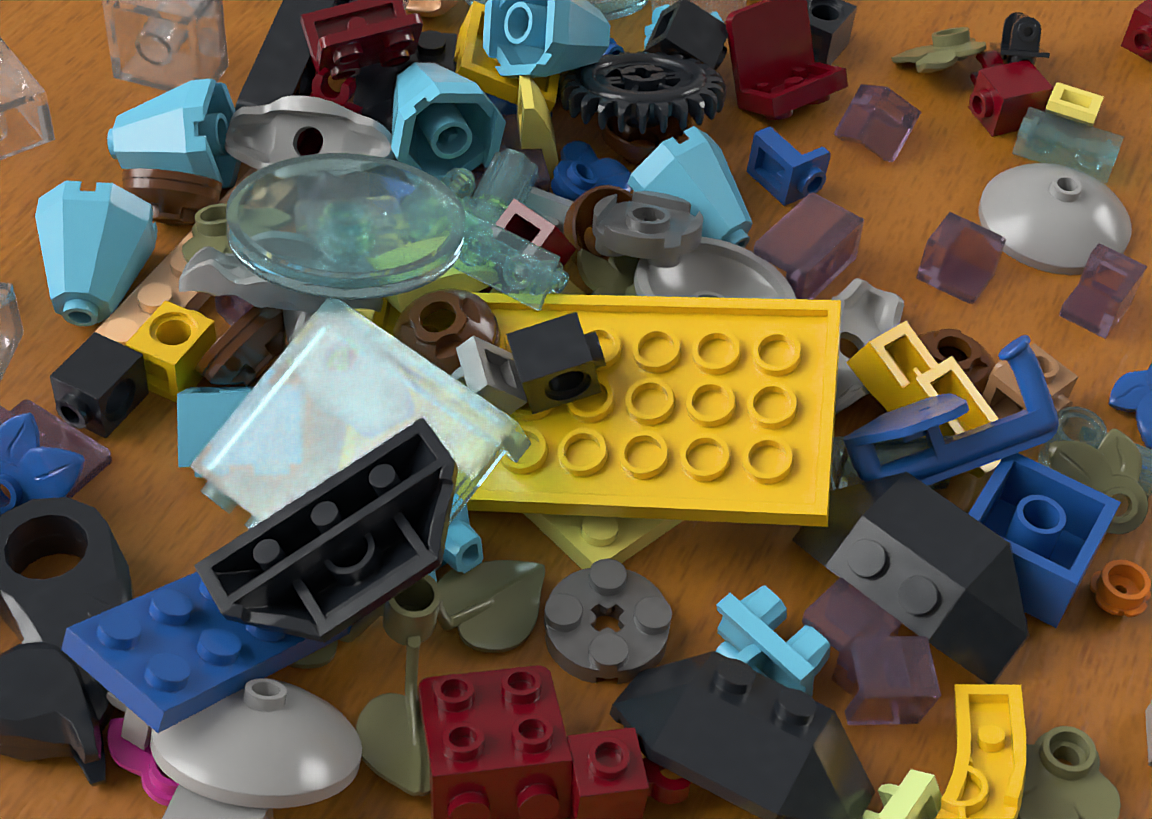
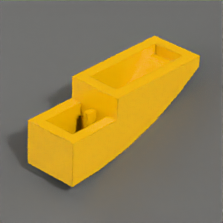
(902, 371)

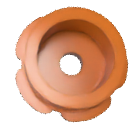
(1121, 588)

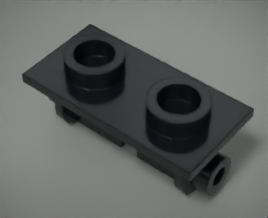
(1020, 39)

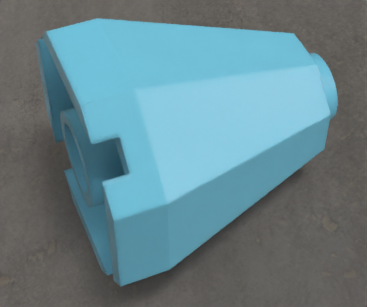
(543, 36)
(443, 121)
(179, 133)
(701, 177)
(92, 247)

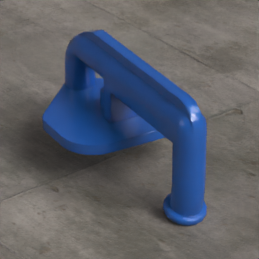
(965, 450)

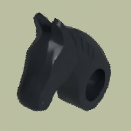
(45, 696)

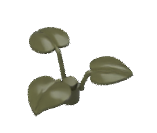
(493, 614)

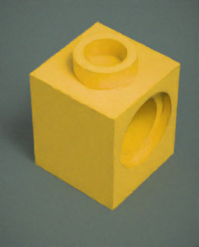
(172, 346)

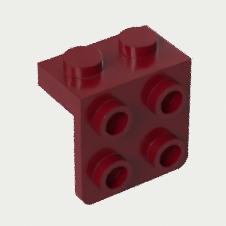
(361, 36)
(776, 59)
(496, 745)

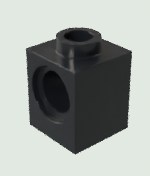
(830, 27)
(690, 33)
(556, 362)
(99, 385)

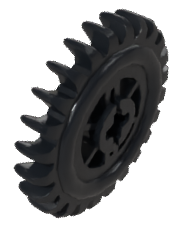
(643, 90)

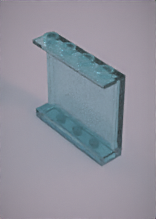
(333, 401)

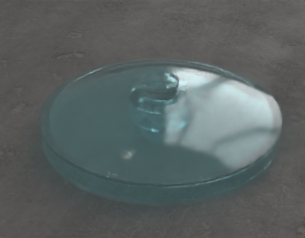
(345, 226)

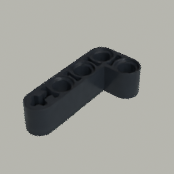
(284, 60)

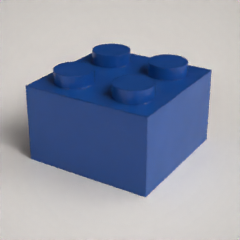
(1051, 529)

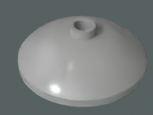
(1053, 216)
(714, 271)
(262, 748)

